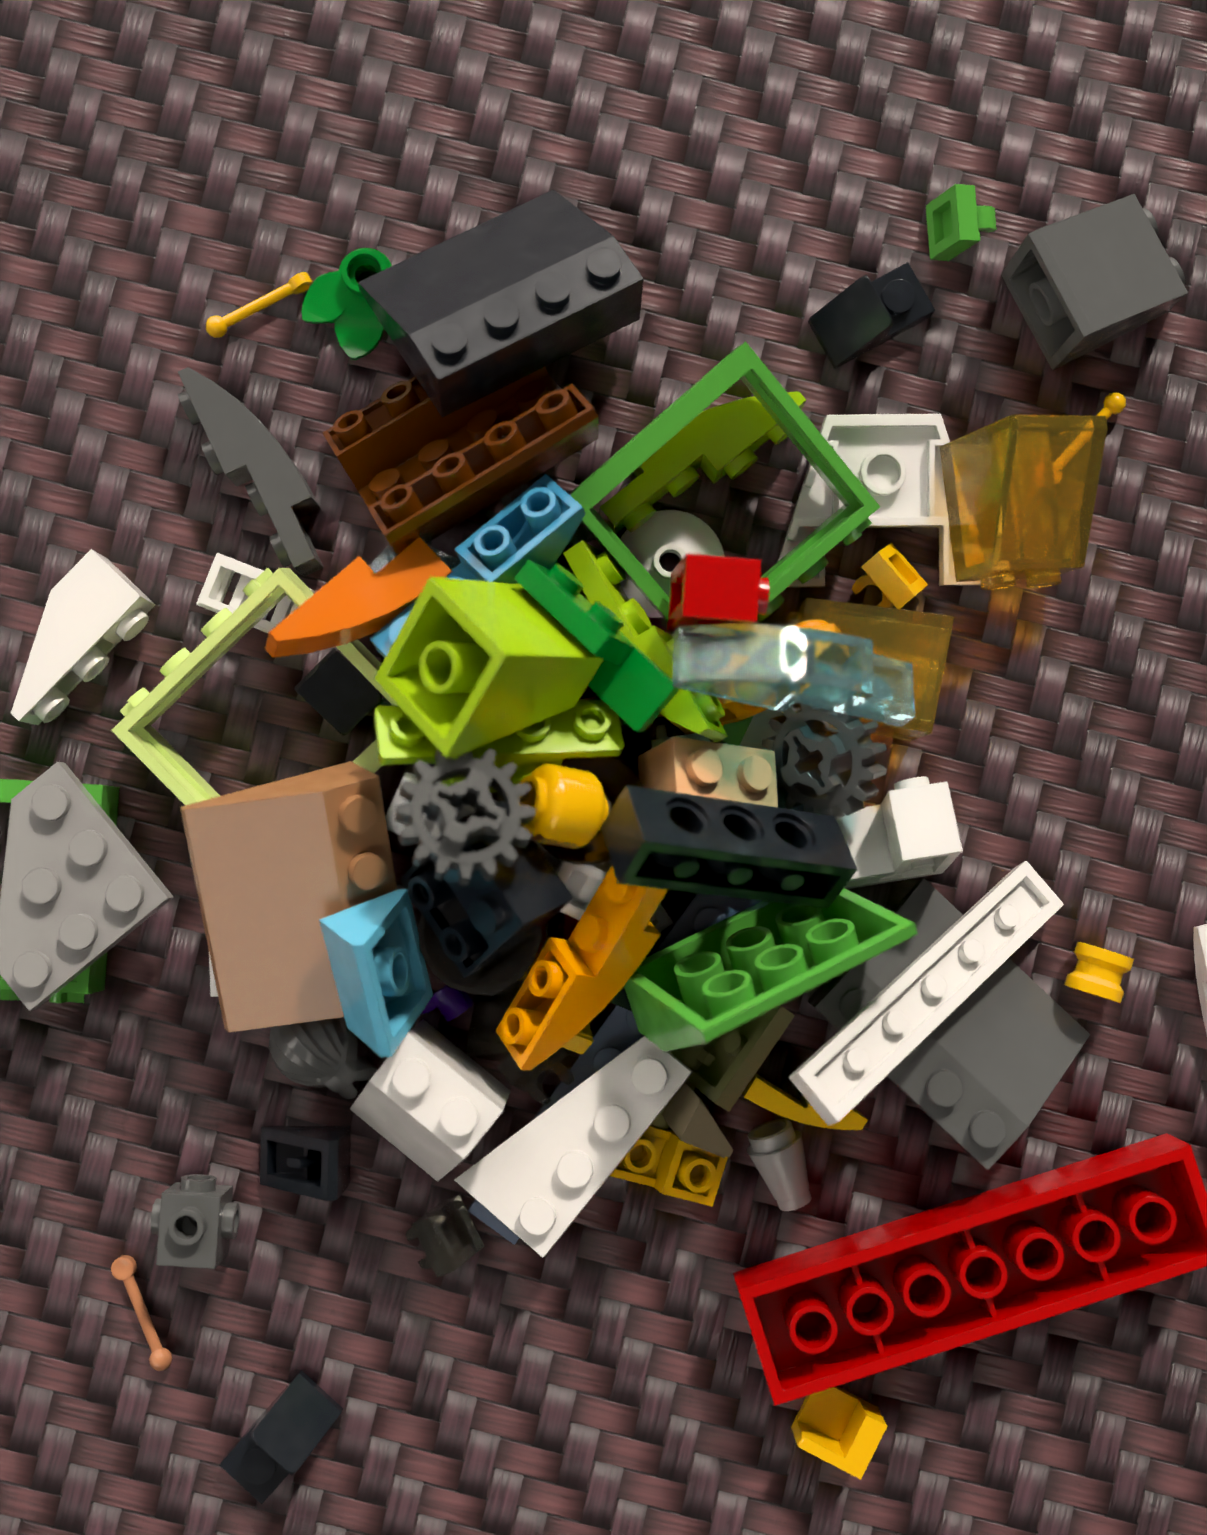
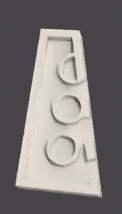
(566, 1154)

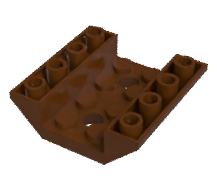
(435, 471)

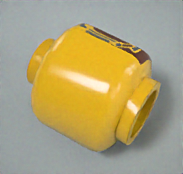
(566, 805)

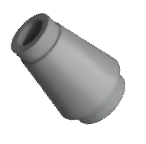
(781, 1162)

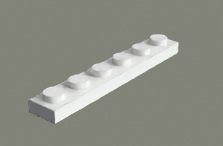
(925, 993)

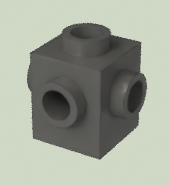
(194, 1222)

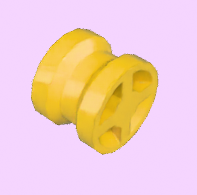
(1099, 972)

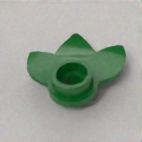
(337, 300)

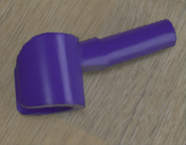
(449, 1002)

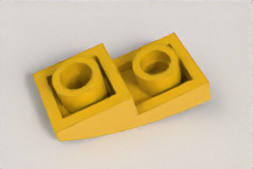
(673, 1167)

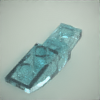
(790, 665)

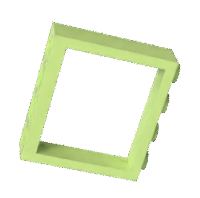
(187, 668)

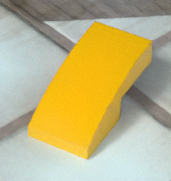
(780, 1102)

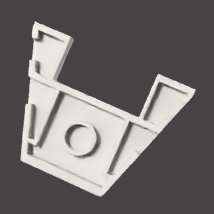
(898, 466)

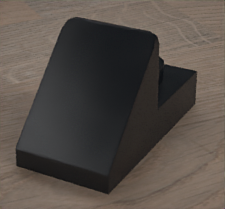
(870, 314)
(281, 1437)

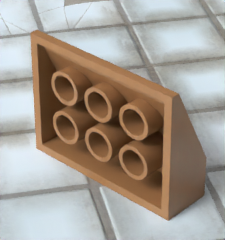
(267, 874)

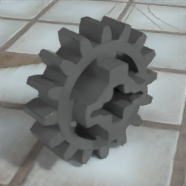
(824, 764)
(486, 825)

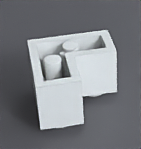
(904, 836)

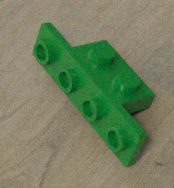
(626, 677)

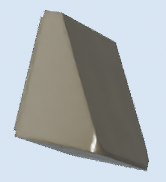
(694, 1123)

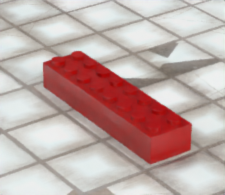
(976, 1267)

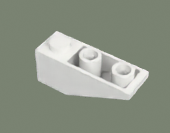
(79, 627)

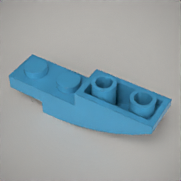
(529, 528)

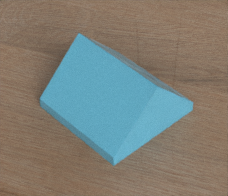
(378, 969)

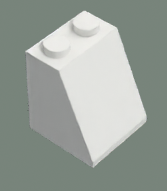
(431, 1101)

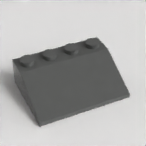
(989, 1060)

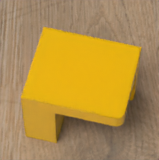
(839, 1429)

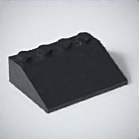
(505, 299)

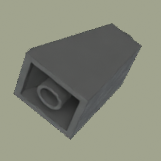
(1093, 279)

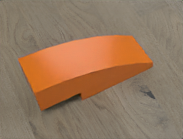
(356, 602)

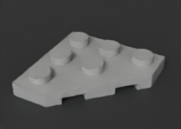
(66, 886)

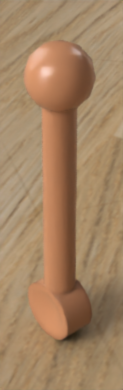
(124, 1269)

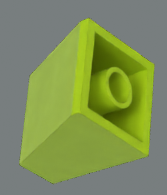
(482, 663)

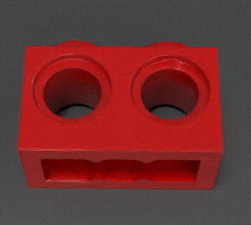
(716, 591)

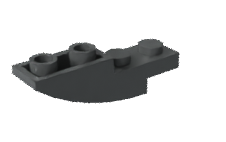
(249, 452)

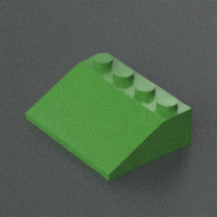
(754, 965)

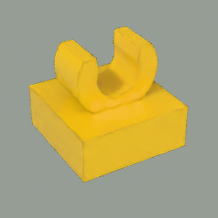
(893, 576)

